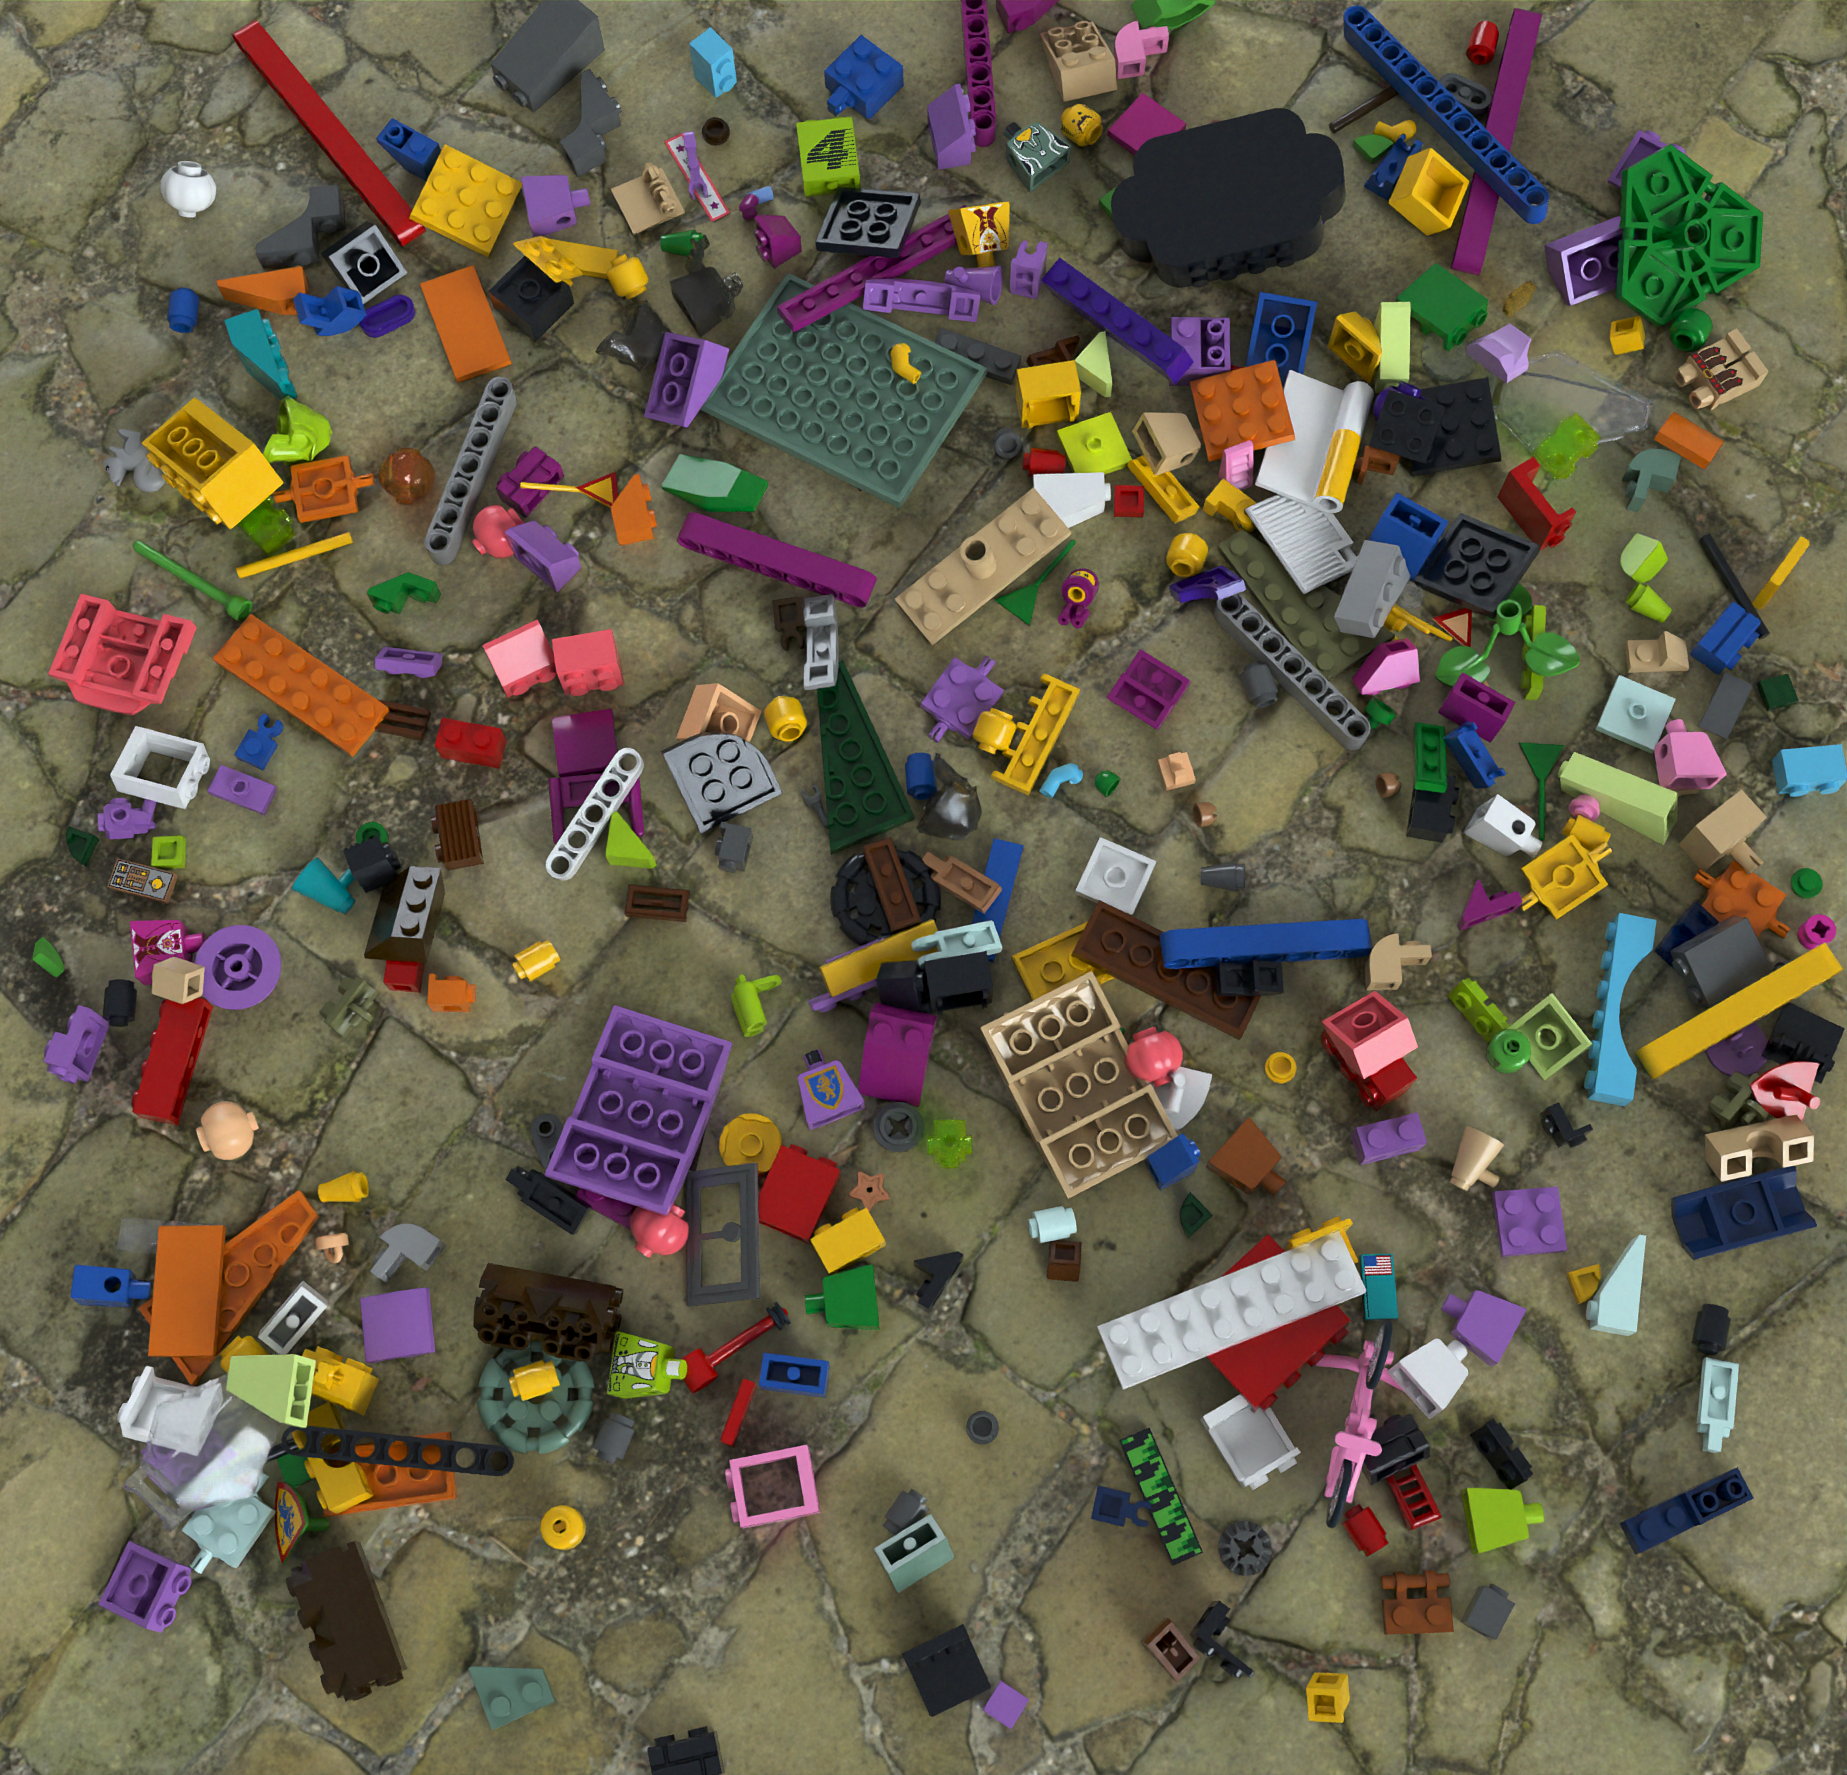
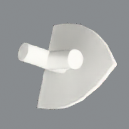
(1183, 1095)

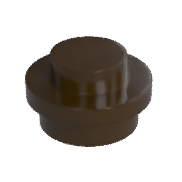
(715, 131)

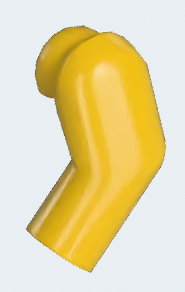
(1392, 133)

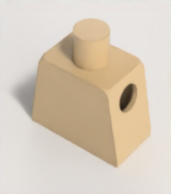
(1167, 440)

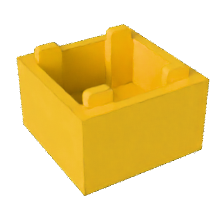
(1048, 394)

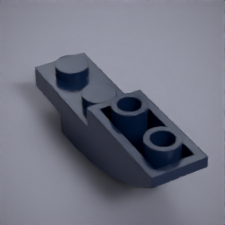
(1686, 1510)

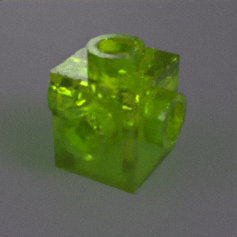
(949, 1132)

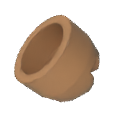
(1387, 784)
(1203, 814)

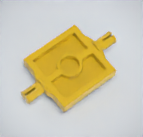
(1564, 876)

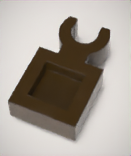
(788, 618)

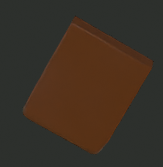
(1064, 1260)

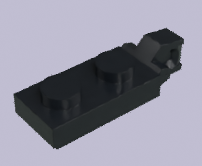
(549, 1199)

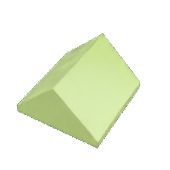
(1552, 1036)

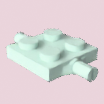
(228, 1529)

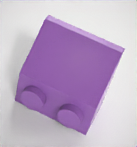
(544, 553)

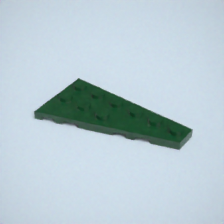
(858, 776)

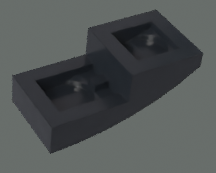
(1249, 979)

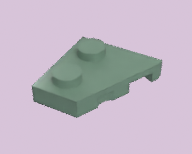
(511, 1692)

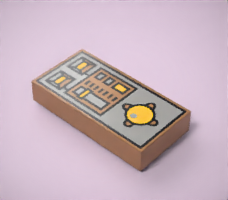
(142, 881)

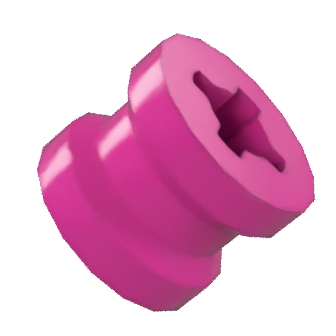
(1811, 937)

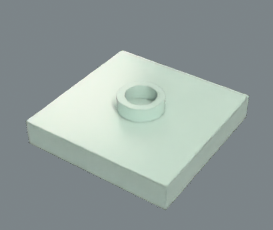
(1635, 714)

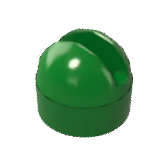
(1106, 782)

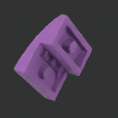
(397, 1325)

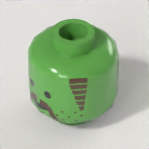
(1500, 1047)

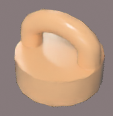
(332, 1241)

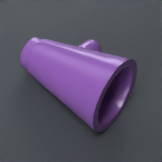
(985, 280)

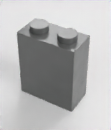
(1720, 962)

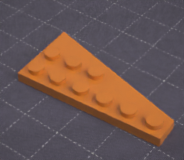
(249, 1268)

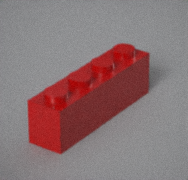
(171, 1060)

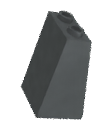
(548, 52)

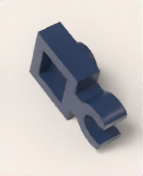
(1114, 1506)

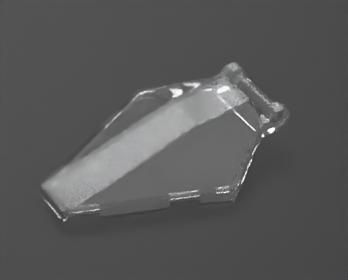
(1562, 385)
(203, 1451)

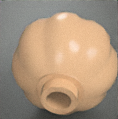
(227, 1130)

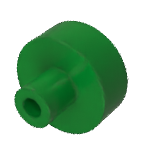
(1379, 712)
(370, 830)

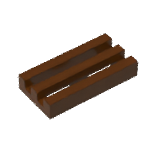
(408, 710)
(656, 914)

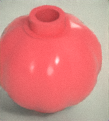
(490, 530)
(1154, 1056)
(659, 1232)

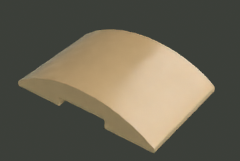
(1073, 1086)

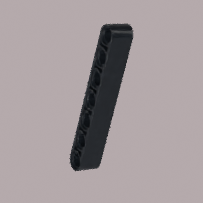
(413, 1458)

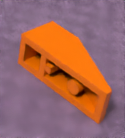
(267, 290)

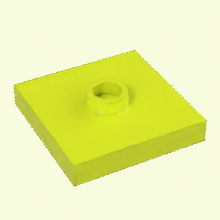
(1094, 445)

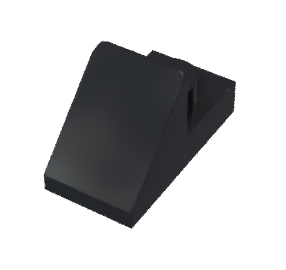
(941, 1269)

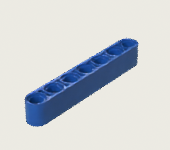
(1266, 943)

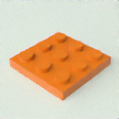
(1242, 408)

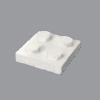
(1115, 876)

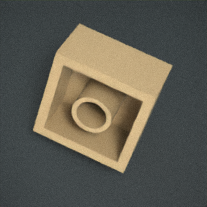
(1725, 834)

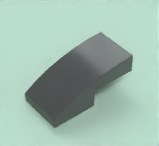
(1725, 705)

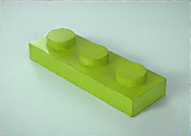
(1535, 625)

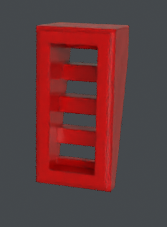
(1427, 1500)

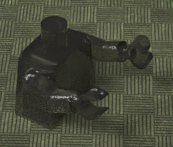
(703, 293)

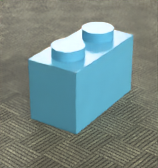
(713, 62)
(1810, 770)

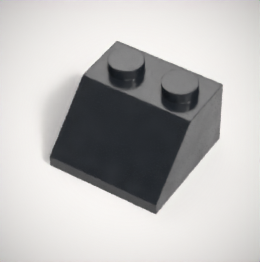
(364, 261)

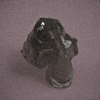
(640, 339)
(954, 808)

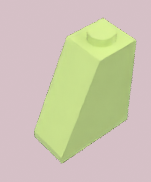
(1394, 336)
(274, 1385)

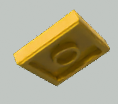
(1781, 573)

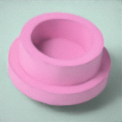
(1585, 806)

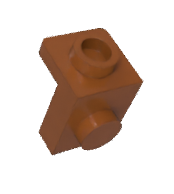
(1376, 461)

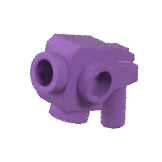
(122, 821)

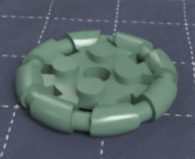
(534, 1415)

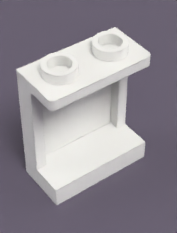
(146, 1393)
(1249, 1441)

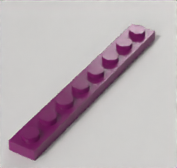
(851, 282)

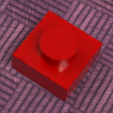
(1128, 501)

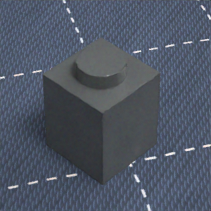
(1488, 1611)

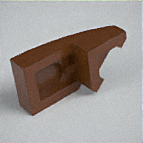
(1061, 352)

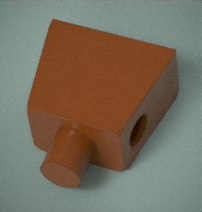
(1248, 1160)

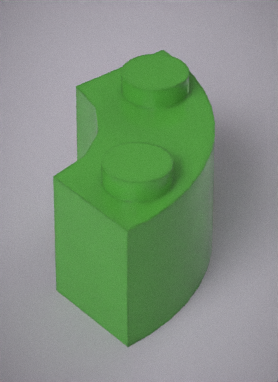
(1169, 12)

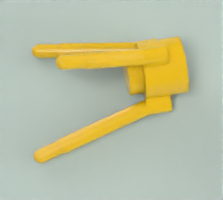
(1399, 617)

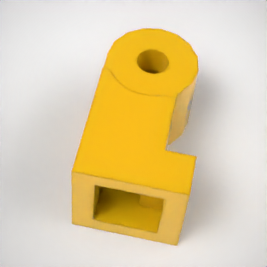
(1231, 504)

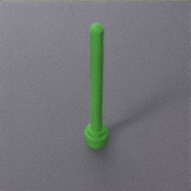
(236, 606)

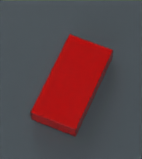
(738, 1413)

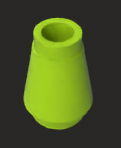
(1646, 602)

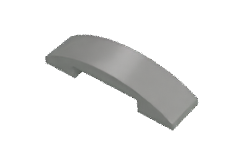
(821, 642)

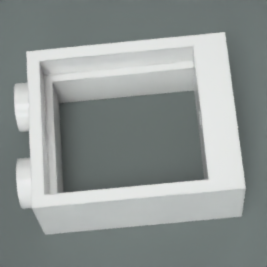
(135, 754)

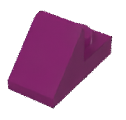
(1480, 909)

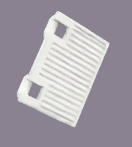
(1304, 540)

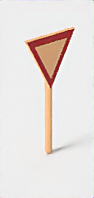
(1458, 625)

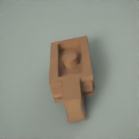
(963, 881)

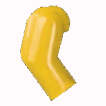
(901, 365)

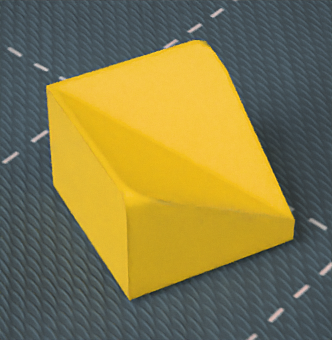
(1627, 335)

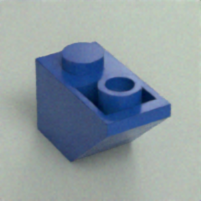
(409, 148)
(1173, 1161)

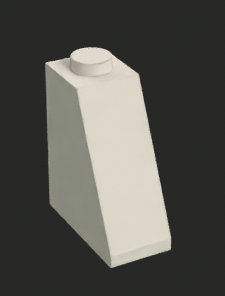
(1074, 495)

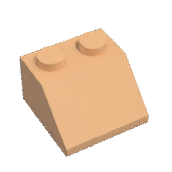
(718, 710)

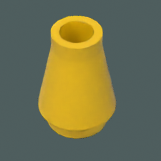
(346, 1188)

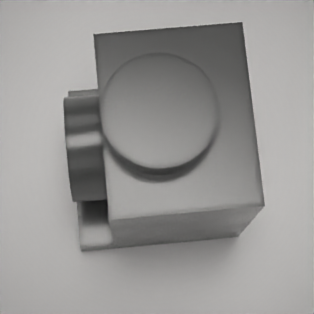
(733, 847)

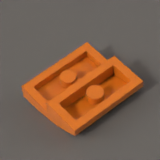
(1689, 440)

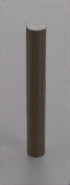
(1363, 109)

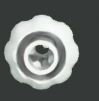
(188, 188)

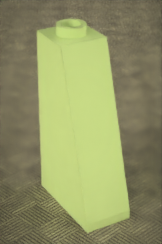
(1622, 796)

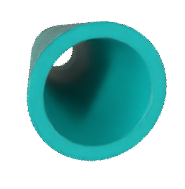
(323, 887)

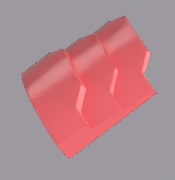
(119, 656)

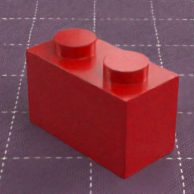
(470, 743)

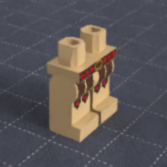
(1721, 371)

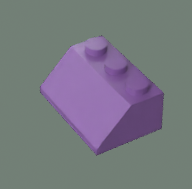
(1586, 261)

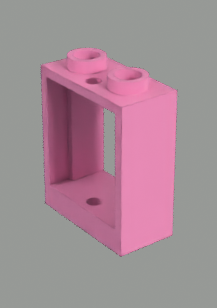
(807, 1480)

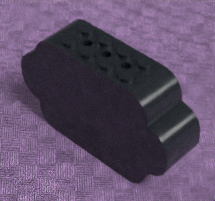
(1229, 198)

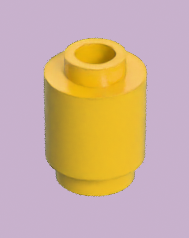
(1587, 832)
(535, 960)
(534, 1379)

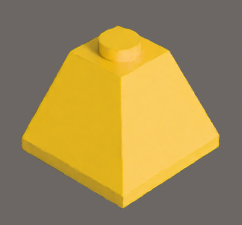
(1356, 344)

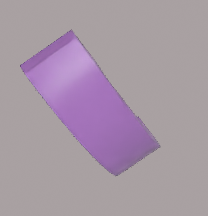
(921, 296)

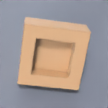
(1176, 771)

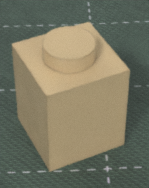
(178, 980)

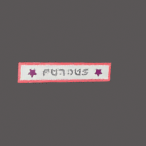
(713, 204)

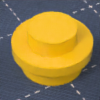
(1280, 1067)

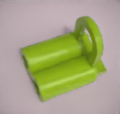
(747, 1003)

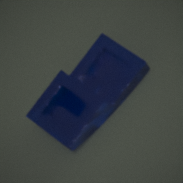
(1690, 924)

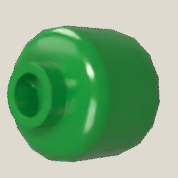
(1691, 330)

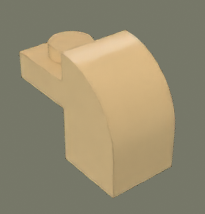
(1387, 957)

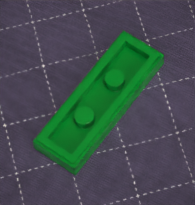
(1429, 757)

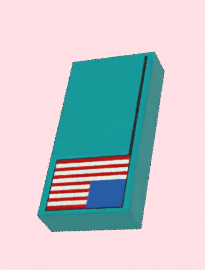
(1379, 1280)

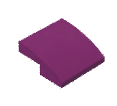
(1149, 689)
(584, 742)

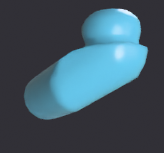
(1060, 775)

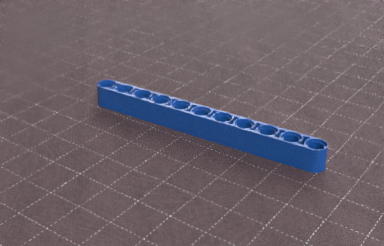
(1446, 115)

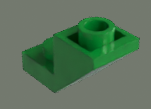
(394, 593)

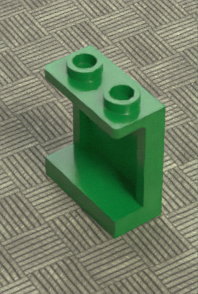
(1445, 305)

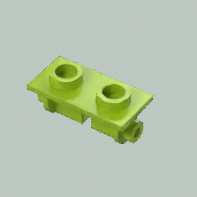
(1469, 999)

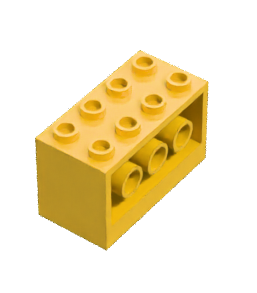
(211, 464)

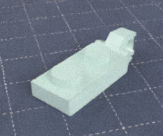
(1716, 1402)

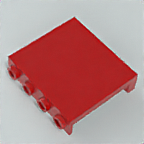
(1274, 1358)

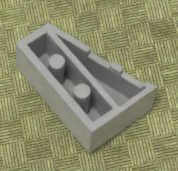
(1372, 589)

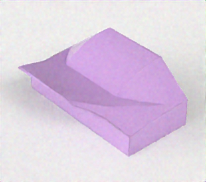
(1502, 352)

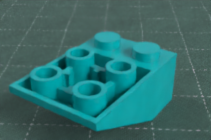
(260, 352)

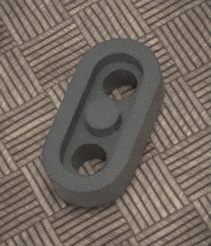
(1467, 92)
(547, 1142)

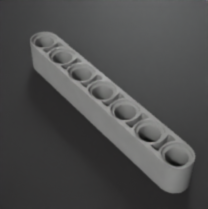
(471, 483)
(1293, 683)

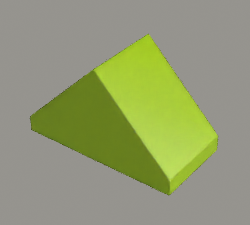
(625, 847)

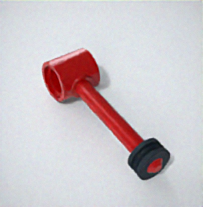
(701, 1367)

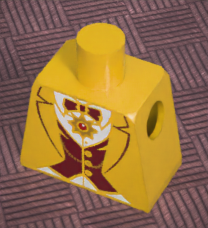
(981, 230)

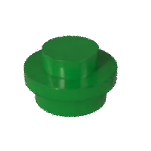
(1806, 883)

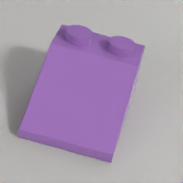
(684, 378)

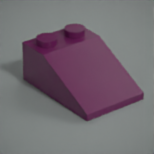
(896, 1054)

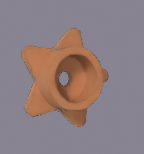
(864, 1182)

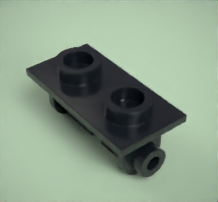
(1509, 1467)

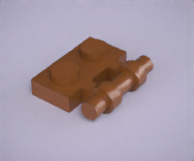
(1418, 1614)

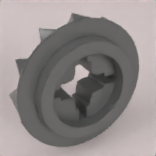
(898, 1112)
(1229, 1550)

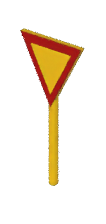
(601, 489)

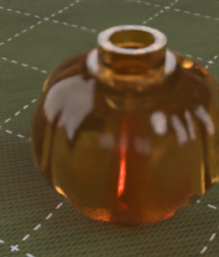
(406, 475)

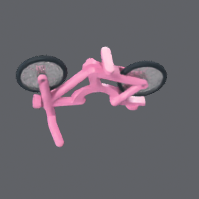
(1356, 1440)

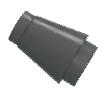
(1224, 876)

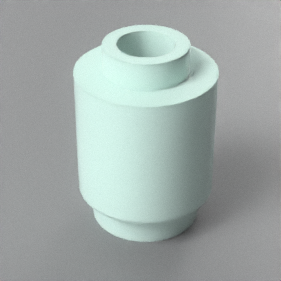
(1052, 1224)

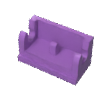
(1028, 271)

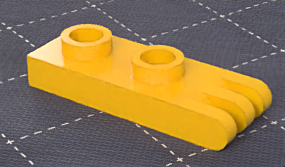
(1165, 490)

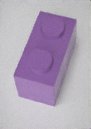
(1388, 1138)

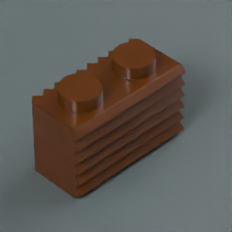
(457, 834)

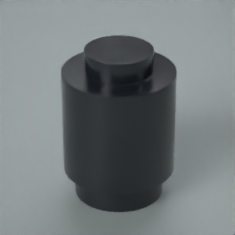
(119, 1002)
(1711, 1329)

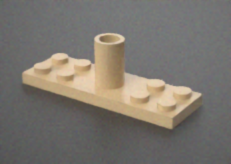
(983, 566)

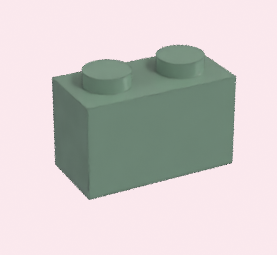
(914, 1553)

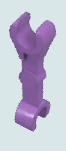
(696, 180)

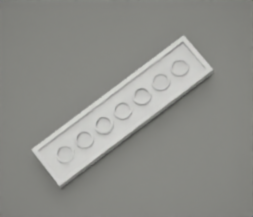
(1231, 1309)

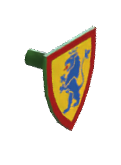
(292, 1519)

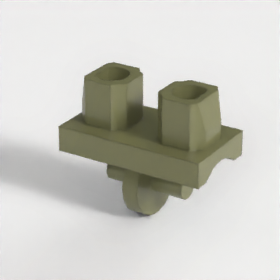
(351, 1007)
(1744, 1102)

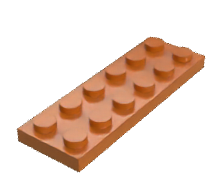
(301, 685)

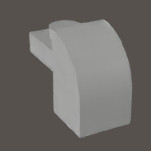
(404, 1242)

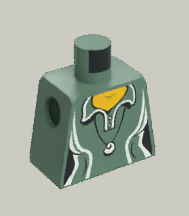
(1035, 153)

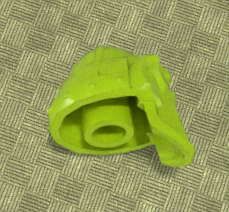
(299, 434)

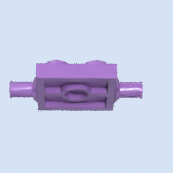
(961, 698)

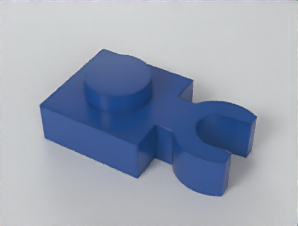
(259, 747)

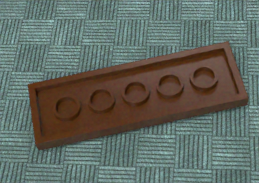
(1133, 955)

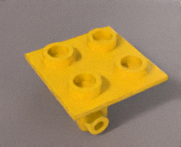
(548, 259)

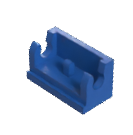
(1388, 171)
(1473, 756)

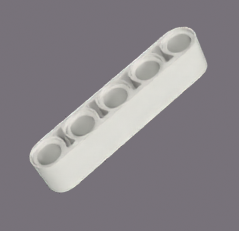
(596, 798)

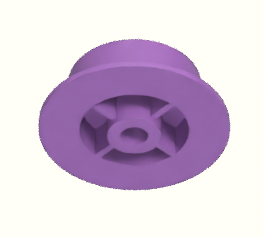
(235, 949)

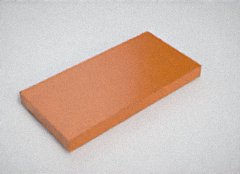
(465, 324)
(187, 1291)
(401, 1485)

